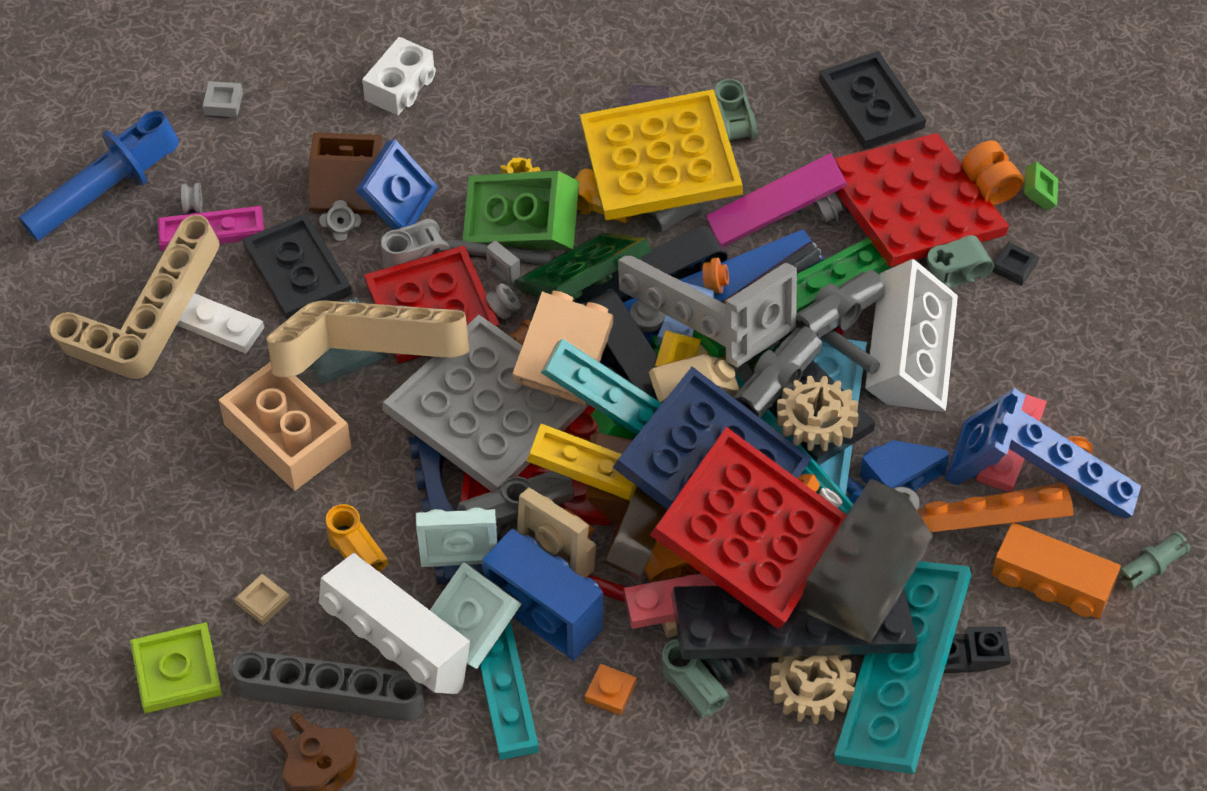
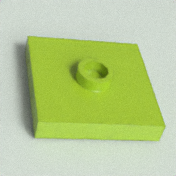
(175, 667)

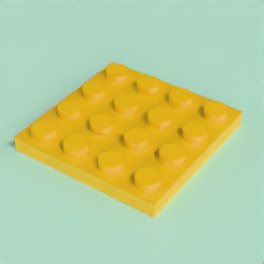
(660, 154)

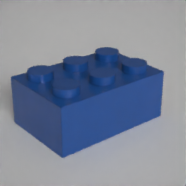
(552, 596)

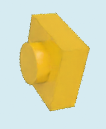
(676, 348)

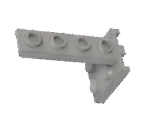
(743, 324)

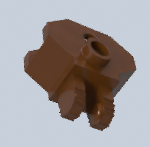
(316, 756)

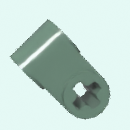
(735, 110)
(959, 261)

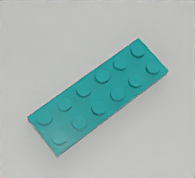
(900, 689)

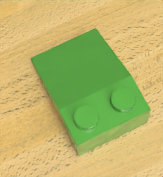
(522, 210)

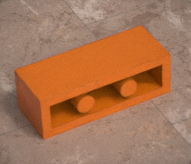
(1055, 571)

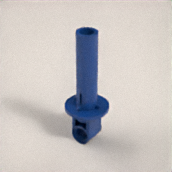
(127, 157)

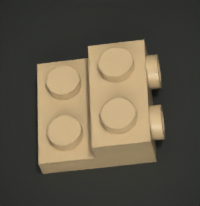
(556, 531)

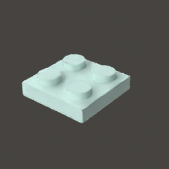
(455, 536)
(475, 610)

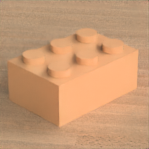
(285, 425)

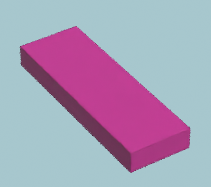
(228, 225)

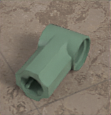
(693, 681)

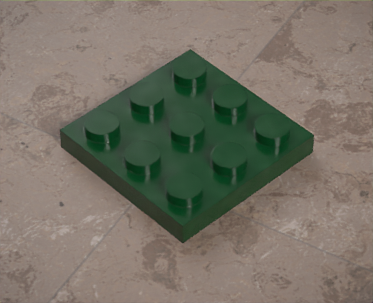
(583, 265)

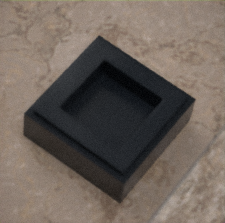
(1015, 263)

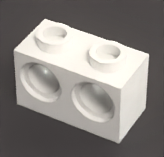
(399, 76)

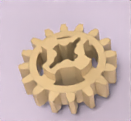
(833, 421)
(814, 698)

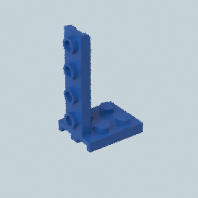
(1005, 426)

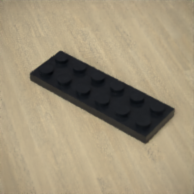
(720, 626)

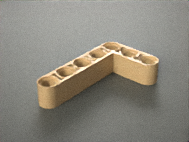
(148, 309)
(364, 328)

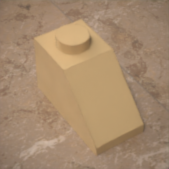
(716, 369)

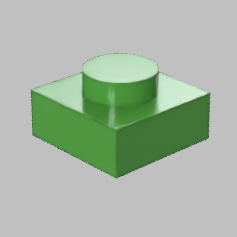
(1041, 186)

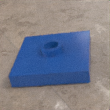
(396, 187)

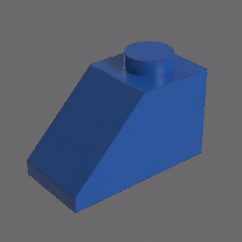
(903, 464)

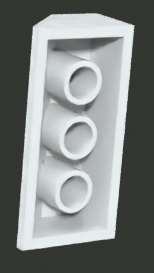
(913, 339)
(396, 624)

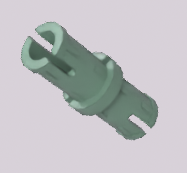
(1153, 560)

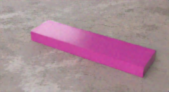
(777, 200)

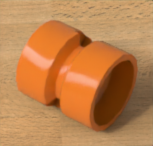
(992, 172)

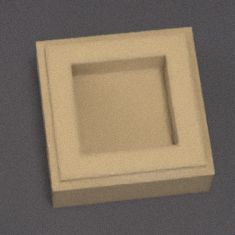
(262, 599)

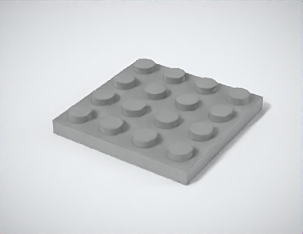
(475, 409)

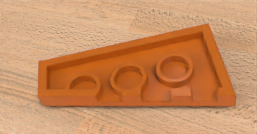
(1002, 508)

